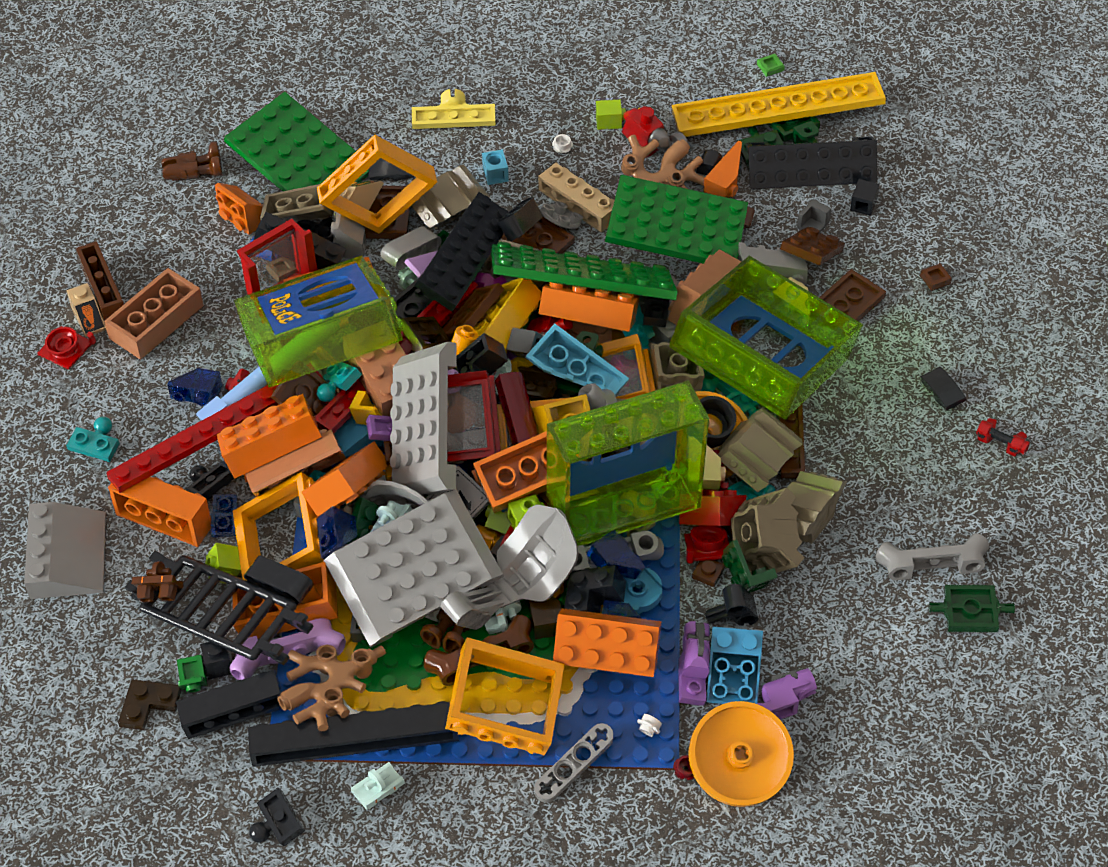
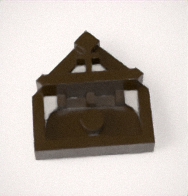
(538, 383)

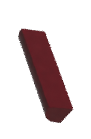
(516, 407)

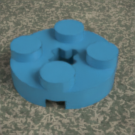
(650, 594)

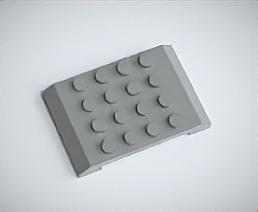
(421, 420)
(412, 566)

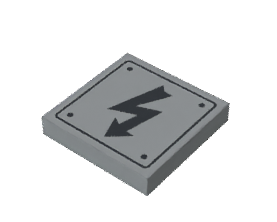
(470, 493)

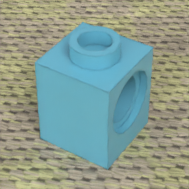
(495, 167)

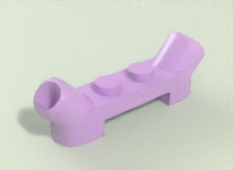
(304, 643)

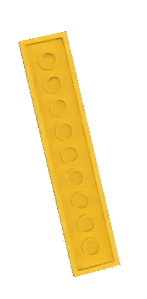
(778, 104)

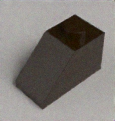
(544, 617)

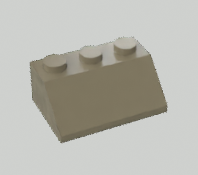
(296, 205)

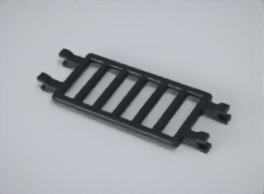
(236, 646)

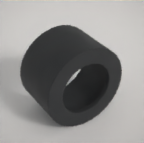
(725, 413)

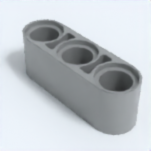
(410, 245)

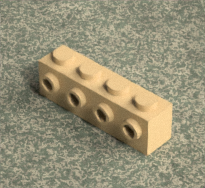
(578, 195)

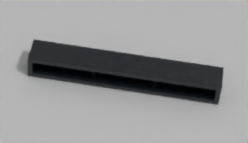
(350, 735)

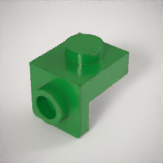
(192, 673)

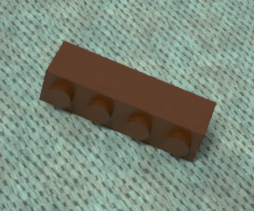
(99, 279)

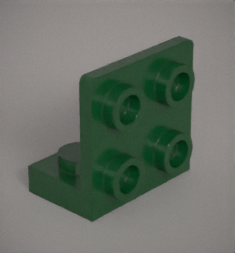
(735, 561)

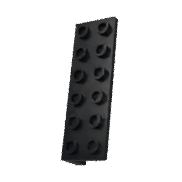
(812, 163)

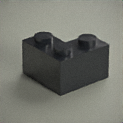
(482, 355)
(592, 586)

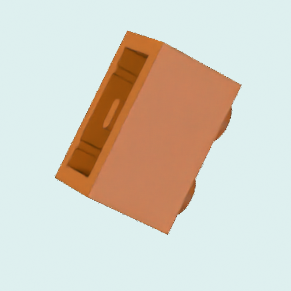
(238, 207)

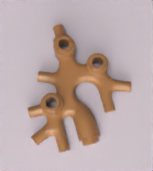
(668, 170)
(329, 693)

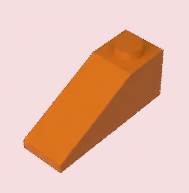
(724, 176)

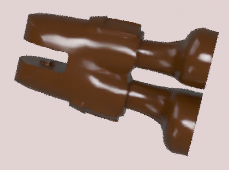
(191, 166)
(434, 634)

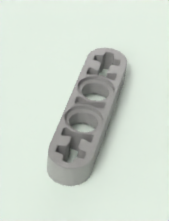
(577, 766)

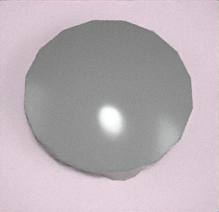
(561, 216)

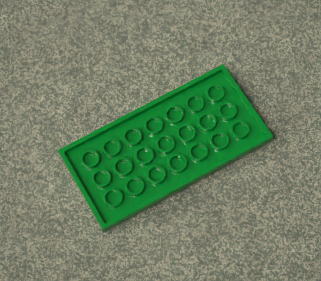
(582, 271)

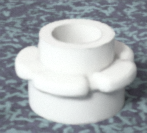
(562, 143)
(649, 725)

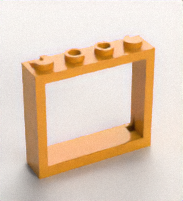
(358, 164)
(246, 528)
(513, 662)

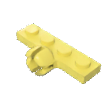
(453, 113)

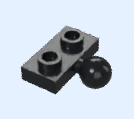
(210, 481)
(279, 818)

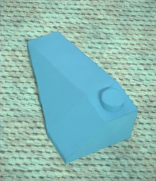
(571, 360)

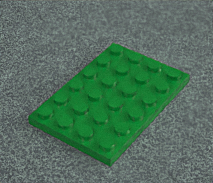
(290, 145)
(674, 220)

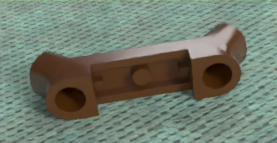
(515, 638)

